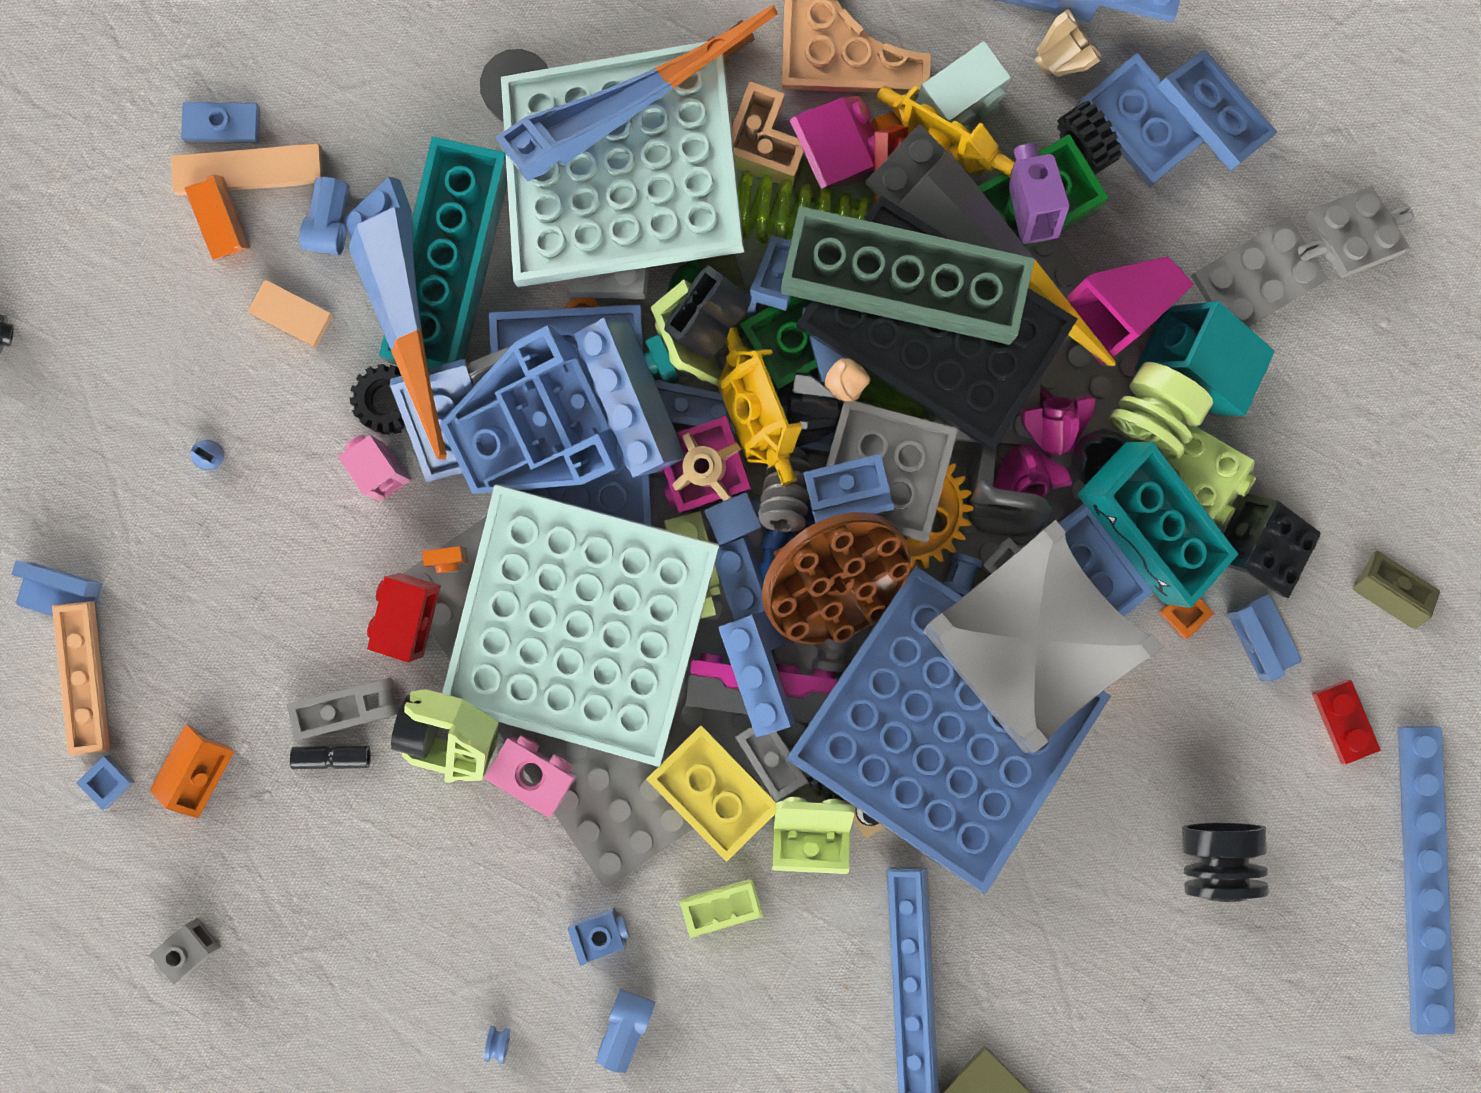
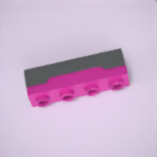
(715, 687)

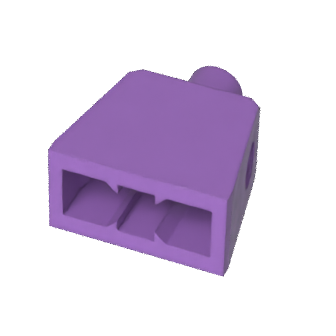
(1037, 195)

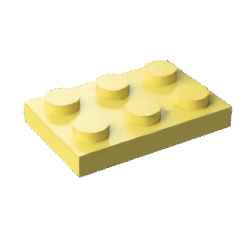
(713, 793)

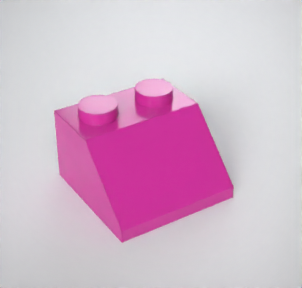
(838, 141)

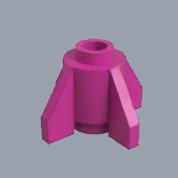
(1058, 421)
(1030, 472)

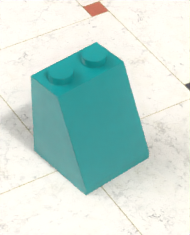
(1213, 351)

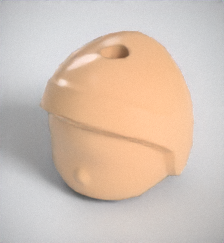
(846, 380)

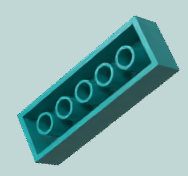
(453, 243)

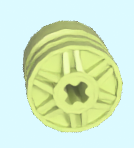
(1161, 409)

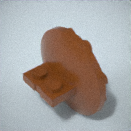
(835, 578)

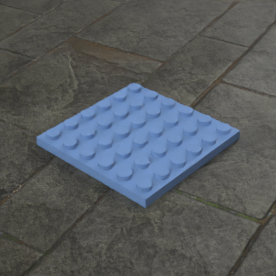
(923, 749)

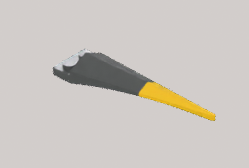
(940, 193)

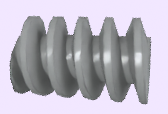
(785, 506)

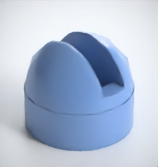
(210, 447)

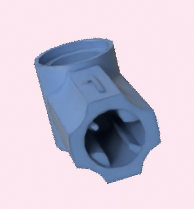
(325, 227)
(627, 1022)

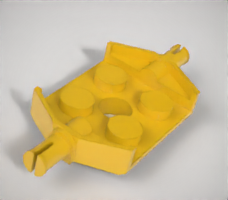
(974, 151)
(765, 430)

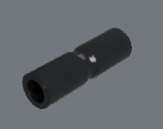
(324, 757)

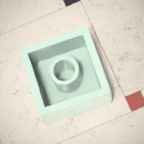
(967, 87)

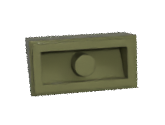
(1397, 590)

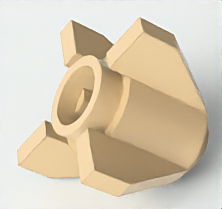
(1066, 48)
(716, 466)

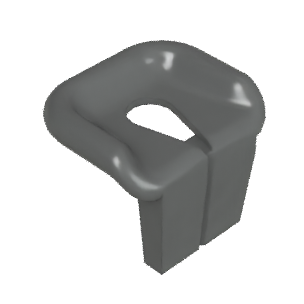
(1025, 521)

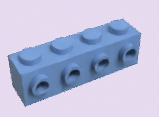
(629, 395)

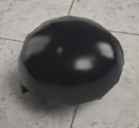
(1094, 452)

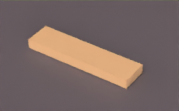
(250, 167)
(81, 677)

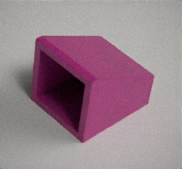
(1127, 300)

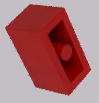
(402, 617)

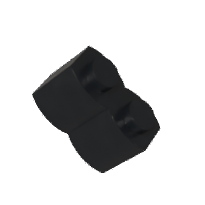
(708, 313)

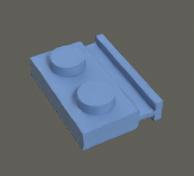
(849, 488)

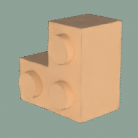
(757, 141)

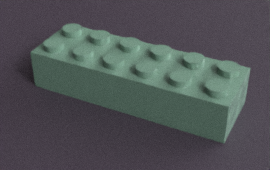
(907, 275)

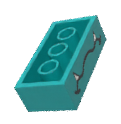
(1158, 523)

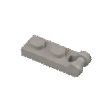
(341, 709)

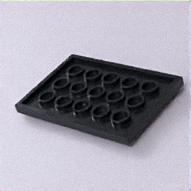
(953, 375)

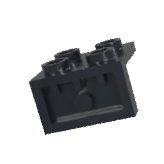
(1270, 542)

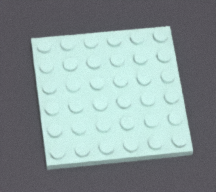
(640, 195)
(580, 624)

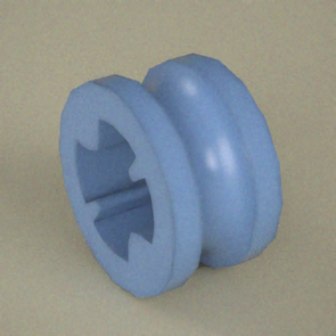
(497, 1045)

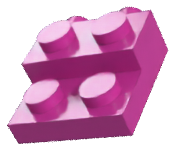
(718, 436)

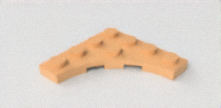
(832, 53)

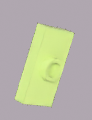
(721, 908)

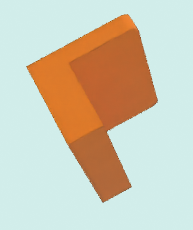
(217, 217)
(191, 773)

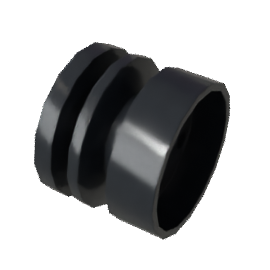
(1225, 861)

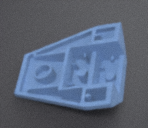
(532, 420)

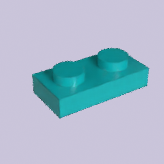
(659, 362)

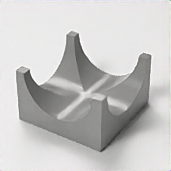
(1038, 640)

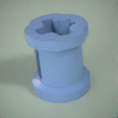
(962, 573)

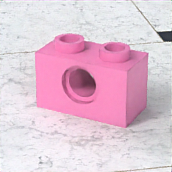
(373, 467)
(508, 775)

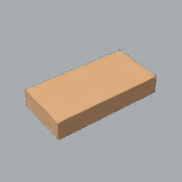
(290, 313)

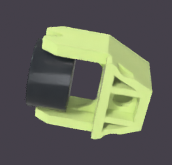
(469, 742)

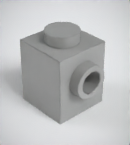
(184, 951)

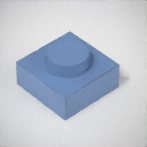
(105, 782)

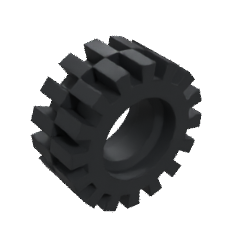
(1091, 135)
(363, 400)

